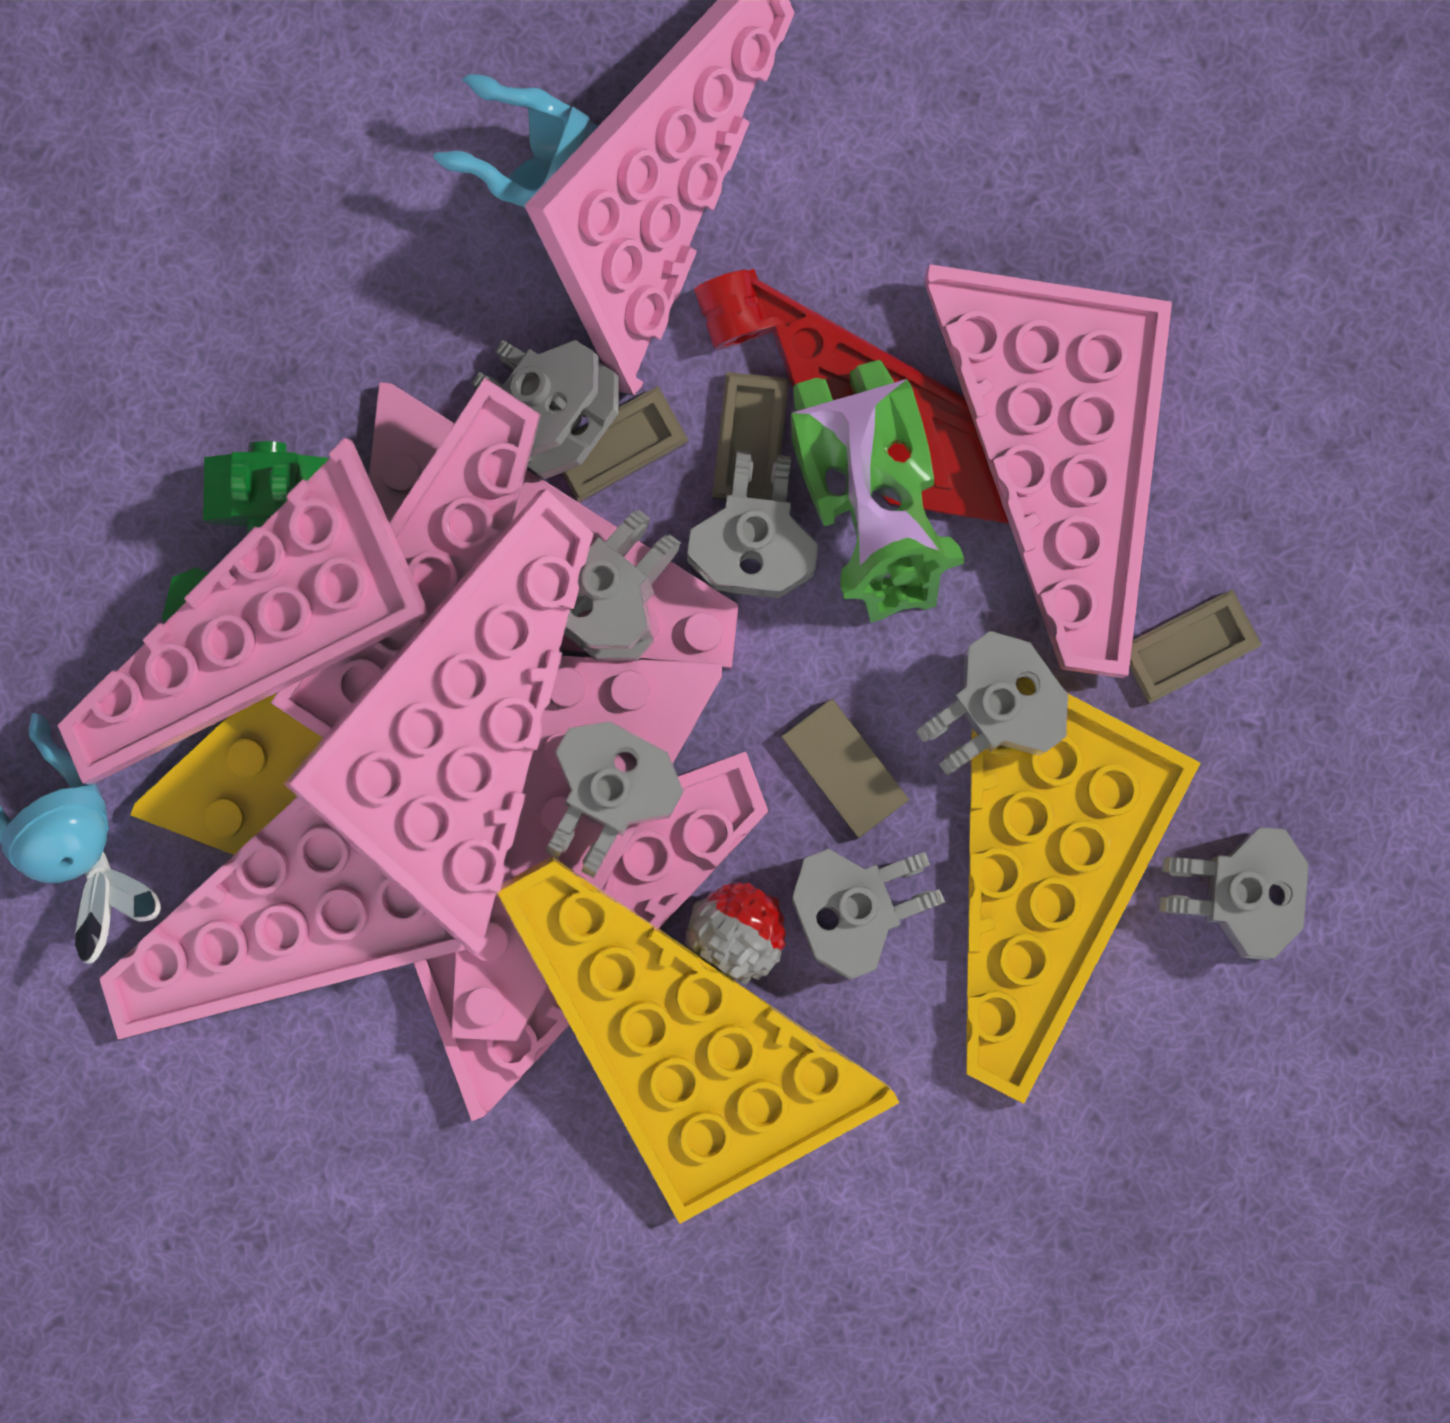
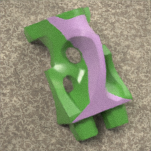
(854, 440)

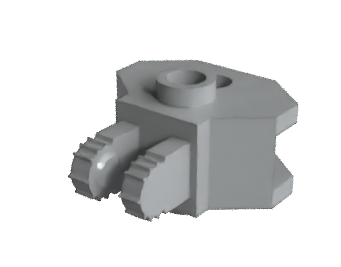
(563, 389)
(754, 531)
(618, 594)
(996, 706)
(608, 794)
(1241, 890)
(861, 908)

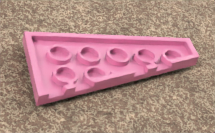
(442, 531)
(271, 613)

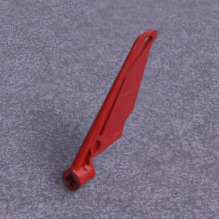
(814, 347)

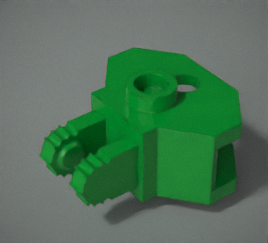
(253, 484)

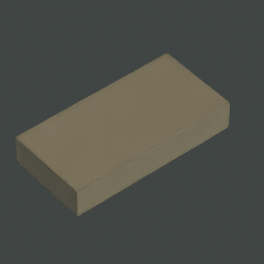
(750, 422)
(636, 438)
(1191, 646)
(845, 768)

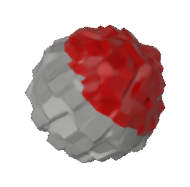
(738, 931)

